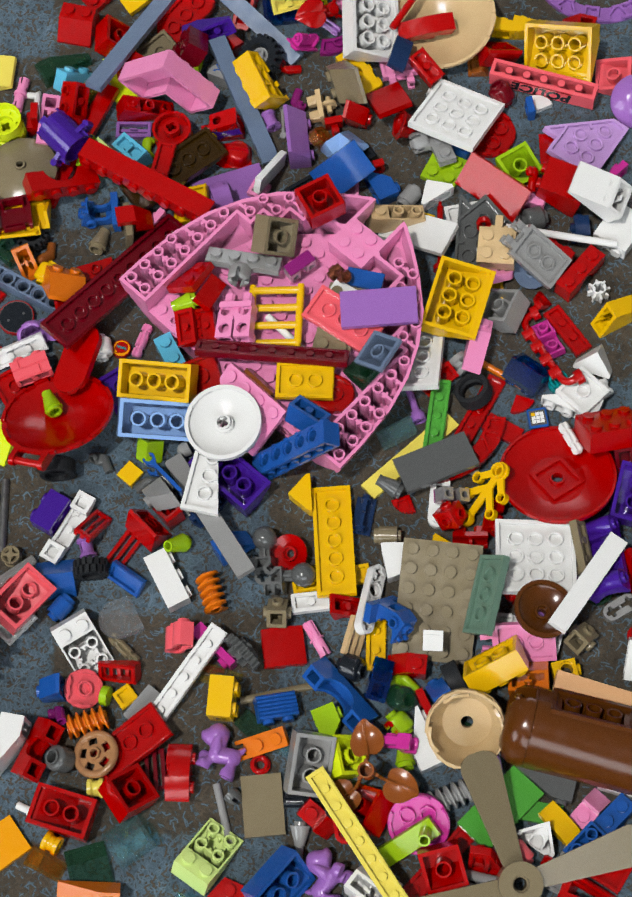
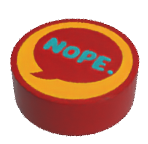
(122, 349)

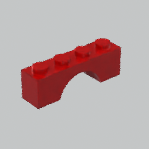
(41, 186)

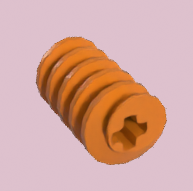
(210, 594)
(87, 722)

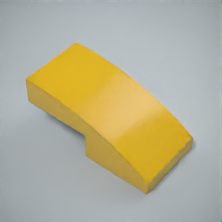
(560, 823)

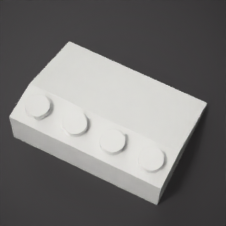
(368, 30)

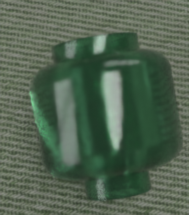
(400, 697)

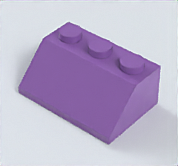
(298, 137)

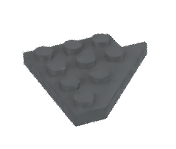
(467, 233)

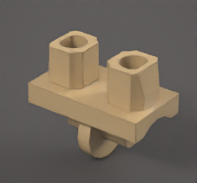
(318, 101)

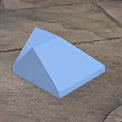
(341, 140)

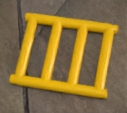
(298, 307)

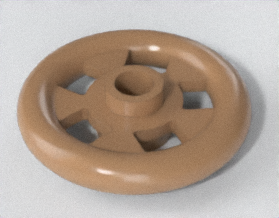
(111, 754)

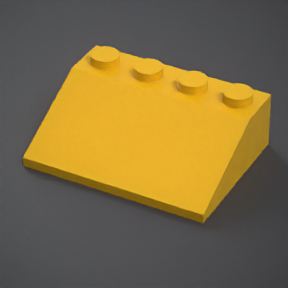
(562, 47)
(457, 299)

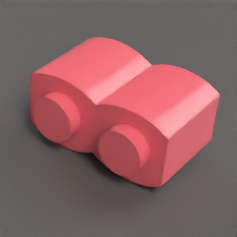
(179, 636)

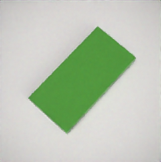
(522, 797)

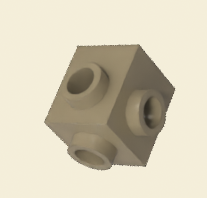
(277, 613)
(581, 638)

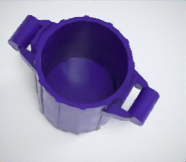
(64, 136)

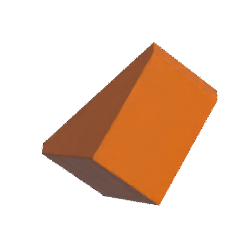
(25, 261)

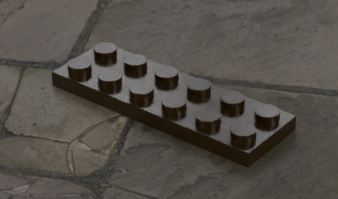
(190, 160)

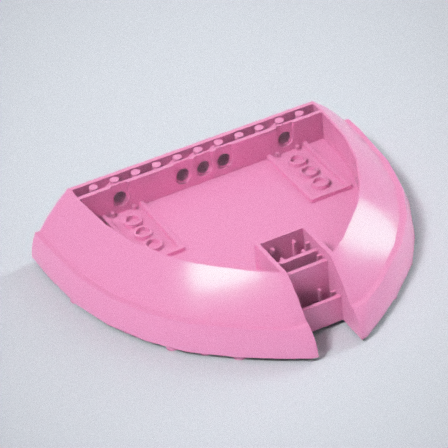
(338, 241)

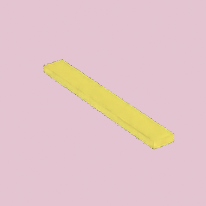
(355, 834)

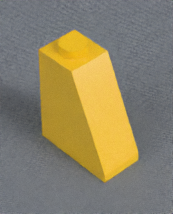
(613, 316)

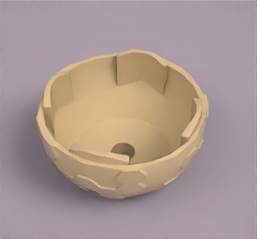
(453, 740)

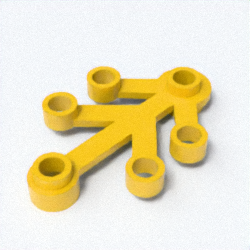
(498, 474)

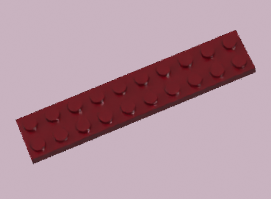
(103, 291)

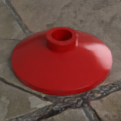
(282, 549)

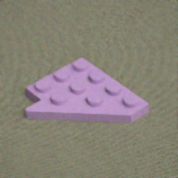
(585, 141)

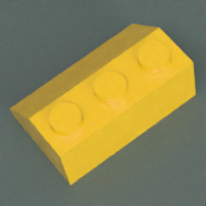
(496, 666)

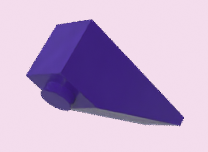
(214, 26)

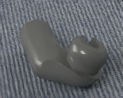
(101, 460)

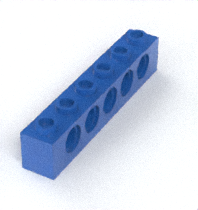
(297, 449)

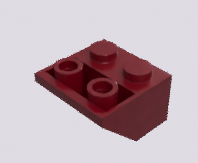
(192, 46)

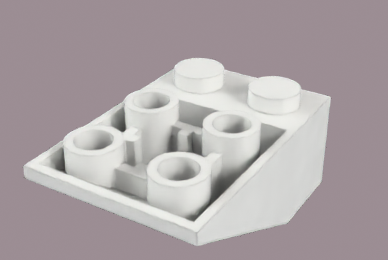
(600, 191)
(80, 642)
(13, 734)

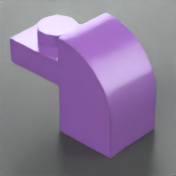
(221, 193)

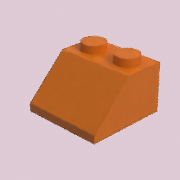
(61, 282)

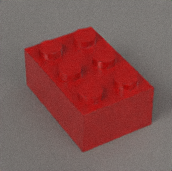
(604, 429)

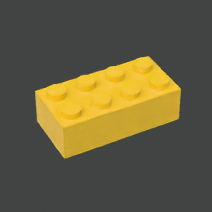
(157, 380)

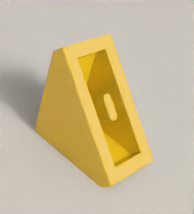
(302, 494)

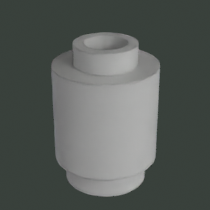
(409, 195)

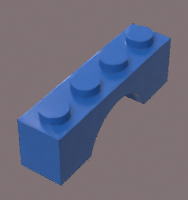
(325, 677)

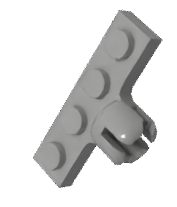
(442, 151)
(243, 264)

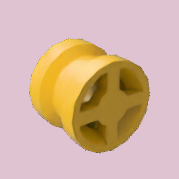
(51, 843)

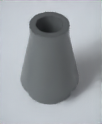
(390, 486)

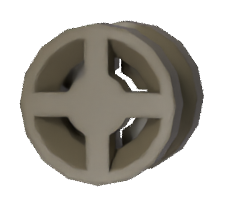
(9, 553)

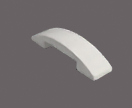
(63, 539)

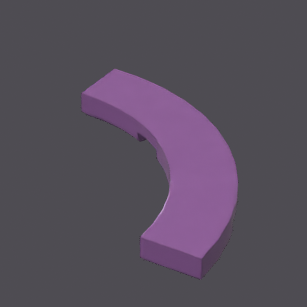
(609, 15)

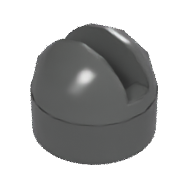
(232, 795)

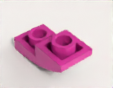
(548, 337)

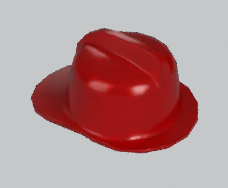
(400, 125)
(238, 155)

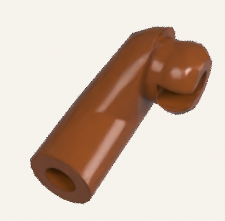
(49, 255)

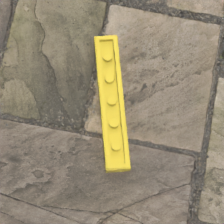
(389, 469)

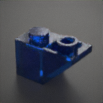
(379, 679)

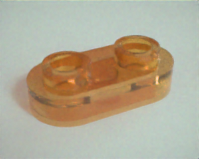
(319, 136)

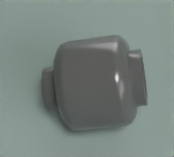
(535, 216)
(60, 759)

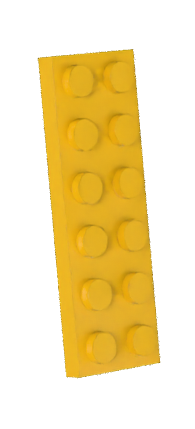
(333, 541)

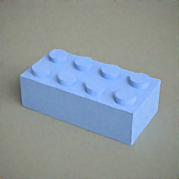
(151, 419)

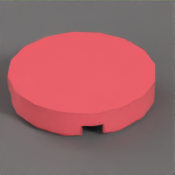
(82, 688)

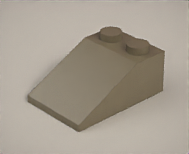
(345, 82)

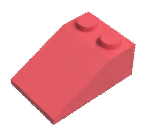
(23, 597)

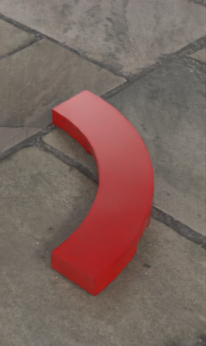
(487, 442)

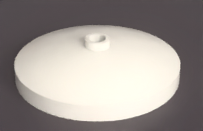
(218, 407)

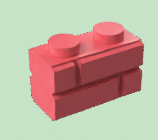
(31, 368)

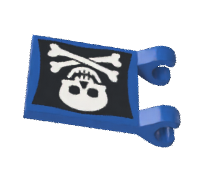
(159, 472)

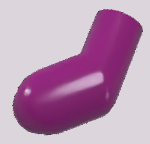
(295, 100)
(57, 713)

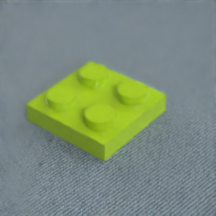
(444, 174)

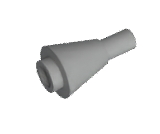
(299, 834)

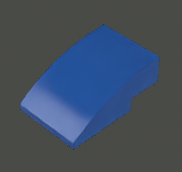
(345, 167)

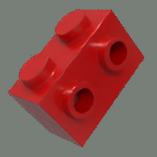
(74, 99)

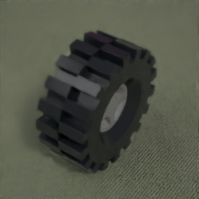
(268, 49)

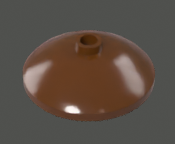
(538, 597)

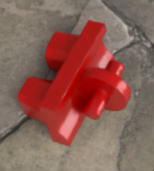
(474, 537)

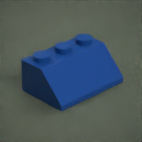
(280, 876)

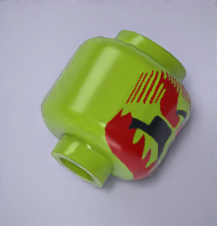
(398, 722)

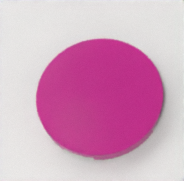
(410, 812)

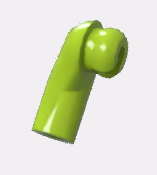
(147, 143)
(404, 680)

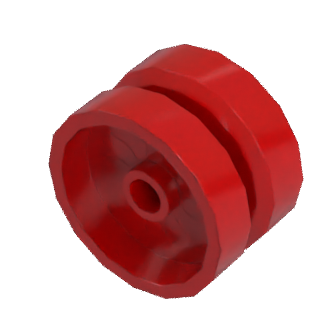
(172, 127)

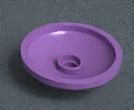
(622, 101)

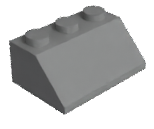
(306, 754)

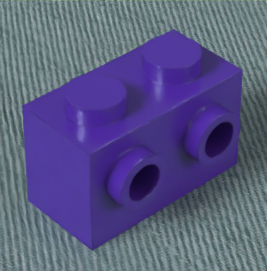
(50, 512)

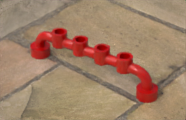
(545, 358)

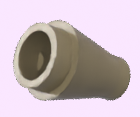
(99, 241)

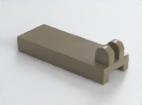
(581, 544)

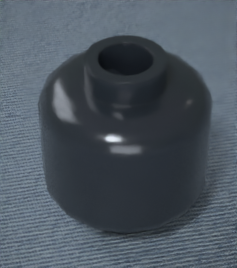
(351, 667)

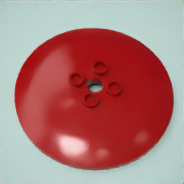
(544, 454)

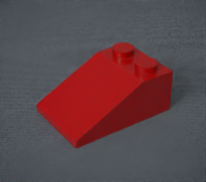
(62, 812)

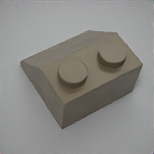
(274, 235)

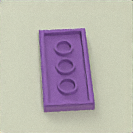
(237, 180)
(378, 307)

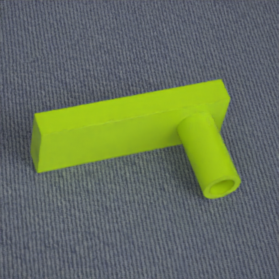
(409, 840)

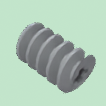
(452, 795)

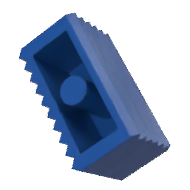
(276, 707)

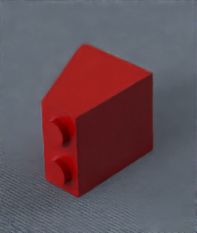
(554, 185)

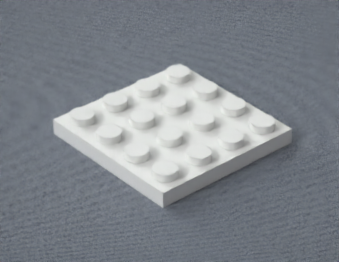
(456, 115)
(535, 553)

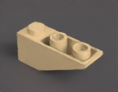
(388, 217)

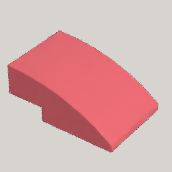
(610, 72)

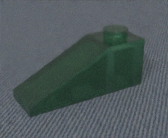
(47, 68)

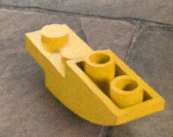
(510, 29)

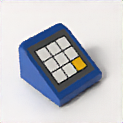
(537, 418)

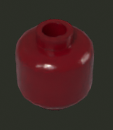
(501, 92)

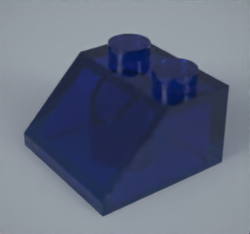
(526, 374)

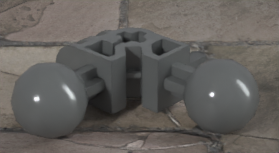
(302, 574)

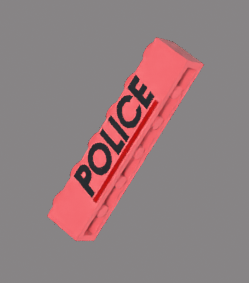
(545, 83)

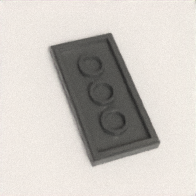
(436, 462)

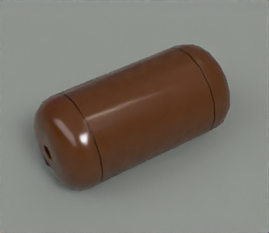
(569, 737)

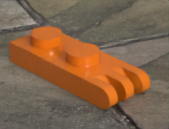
(264, 742)

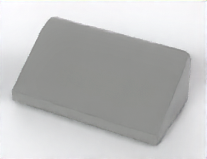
(148, 695)

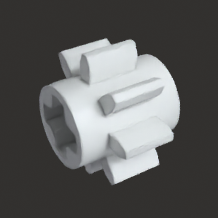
(594, 288)

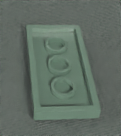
(486, 595)

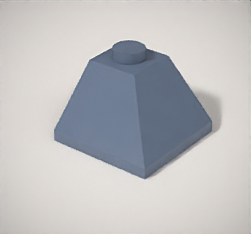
(378, 351)

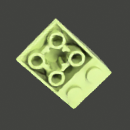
(206, 857)

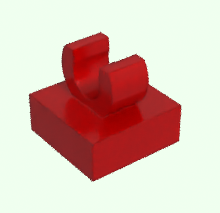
(333, 123)

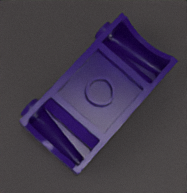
(617, 577)

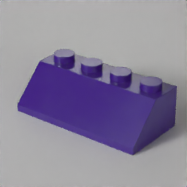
(241, 484)

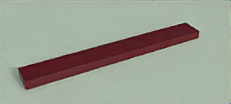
(272, 353)

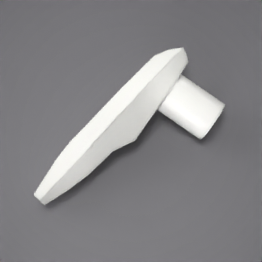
(37, 97)

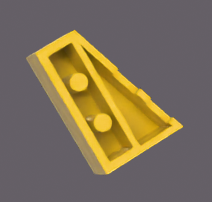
(257, 82)

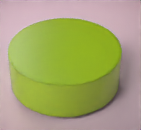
(105, 695)

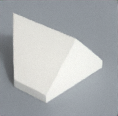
(595, 362)
(539, 838)

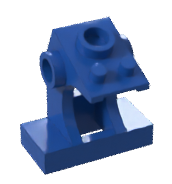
(89, 208)
(390, 610)

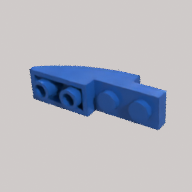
(607, 821)

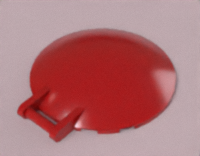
(36, 433)

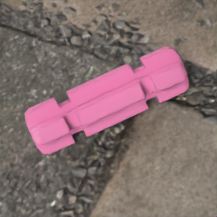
(142, 341)

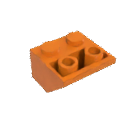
(537, 676)

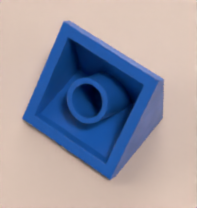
(60, 576)

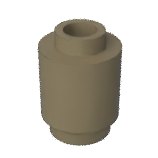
(387, 534)

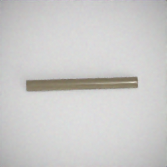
(298, 688)

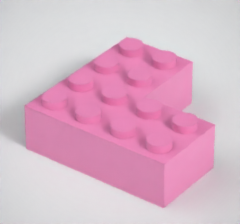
(172, 76)

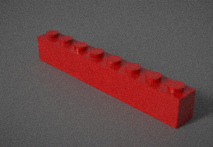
(144, 180)

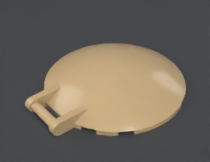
(473, 25)

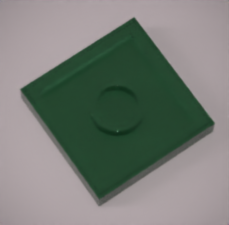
(89, 863)

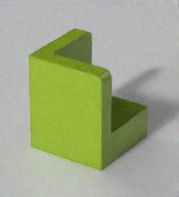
(145, 446)

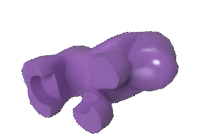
(217, 739)
(328, 876)

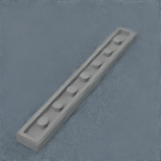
(214, 525)

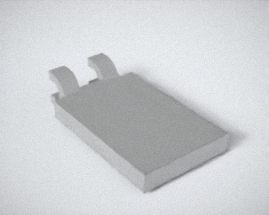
(536, 253)

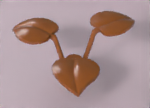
(399, 785)

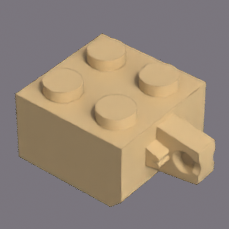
(491, 252)

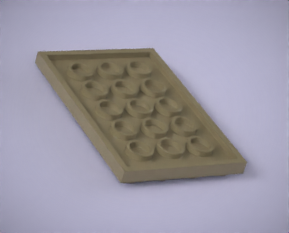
(437, 590)

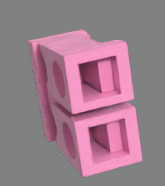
(237, 318)

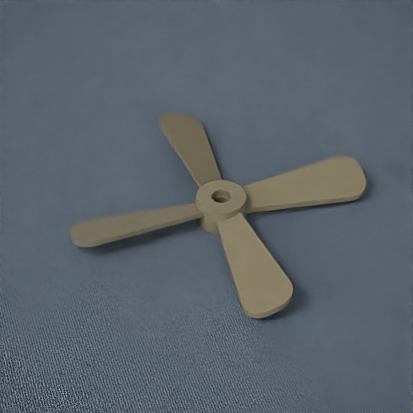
(489, 793)

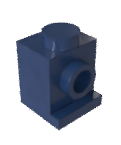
(580, 226)

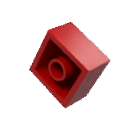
(320, 201)
(128, 792)

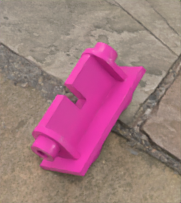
(304, 42)

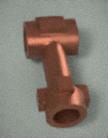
(337, 272)

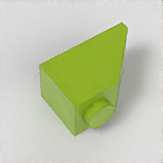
(327, 718)

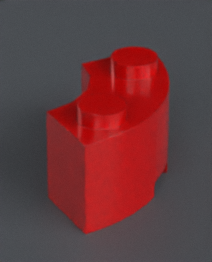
(178, 780)

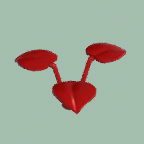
(314, 14)

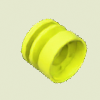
(11, 123)

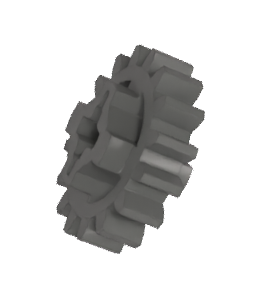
(242, 652)

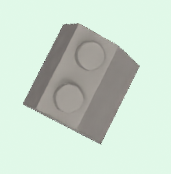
(506, 312)

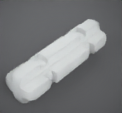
(570, 438)

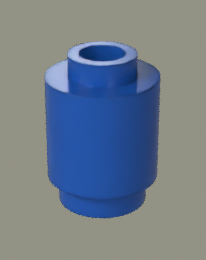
(61, 607)

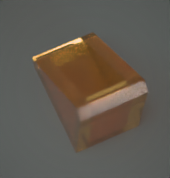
(45, 864)

